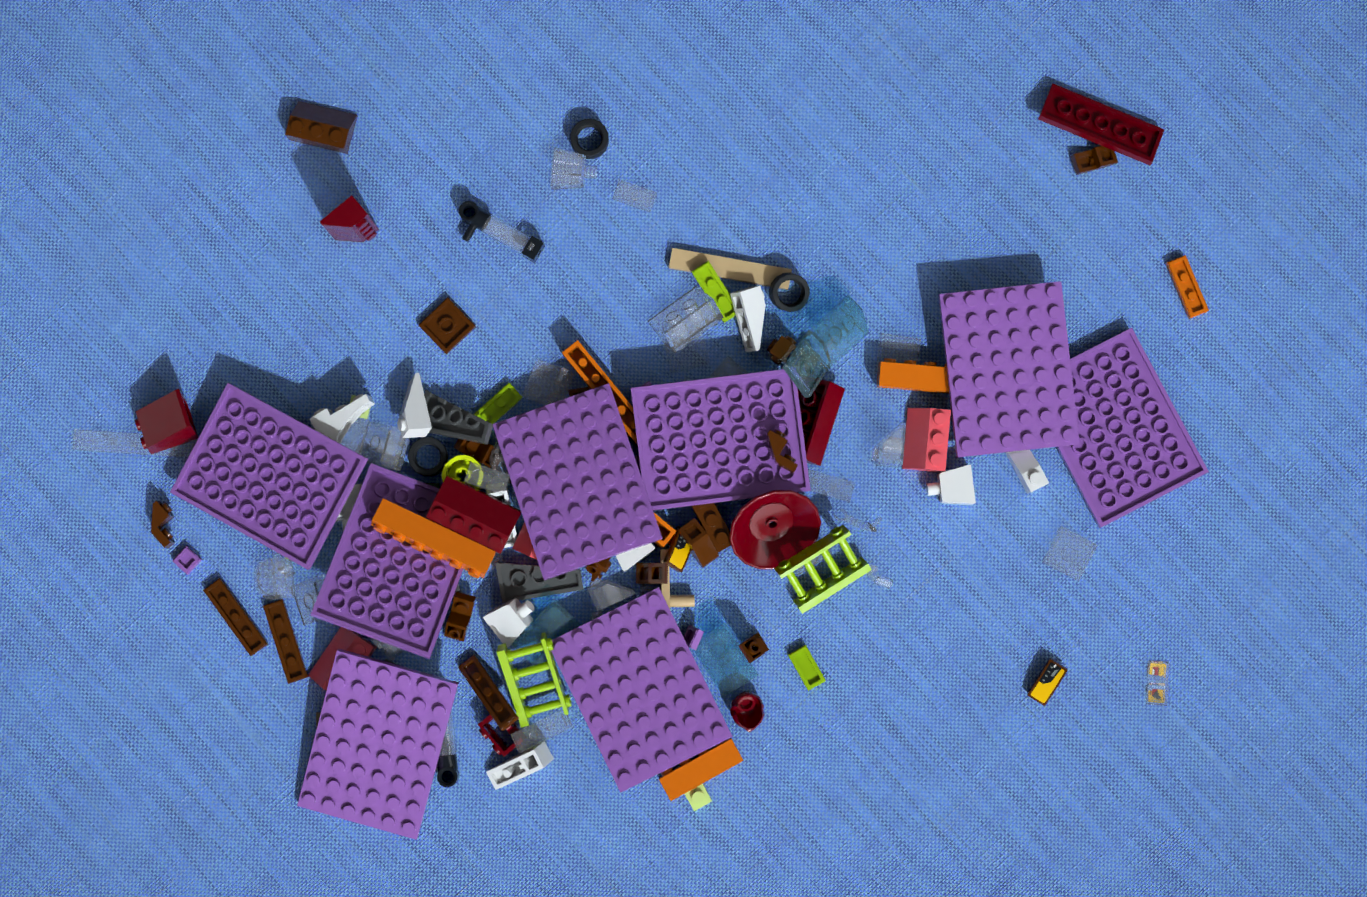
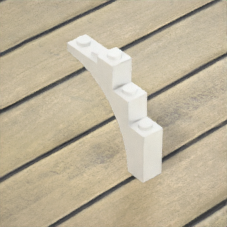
(337, 424)

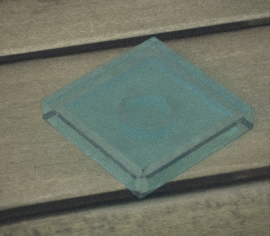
(805, 368)

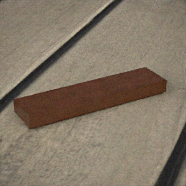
(235, 617)
(285, 641)
(488, 692)

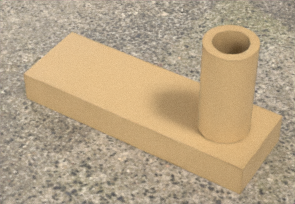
(674, 600)

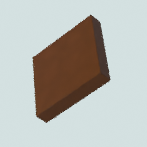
(447, 326)

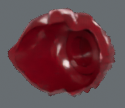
(747, 710)

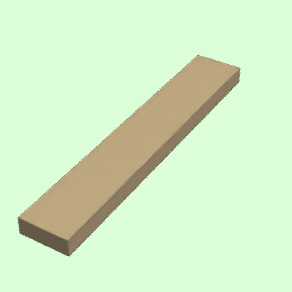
(728, 268)

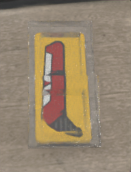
(1157, 682)

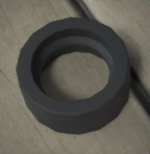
(586, 123)
(804, 296)
(427, 441)

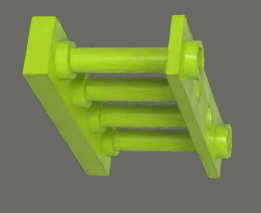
(823, 588)
(519, 693)

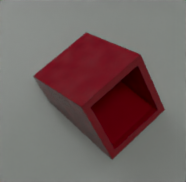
(166, 423)

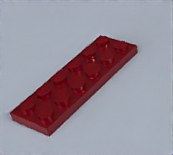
(1101, 124)

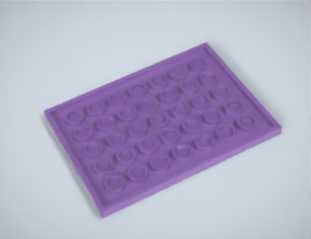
(1008, 369)
(1127, 431)
(711, 441)
(269, 476)
(577, 481)
(386, 584)
(639, 690)
(377, 743)

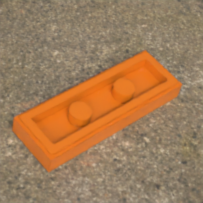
(1187, 287)

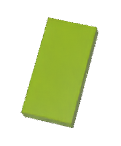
(806, 667)

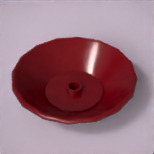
(766, 544)

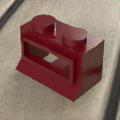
(498, 744)

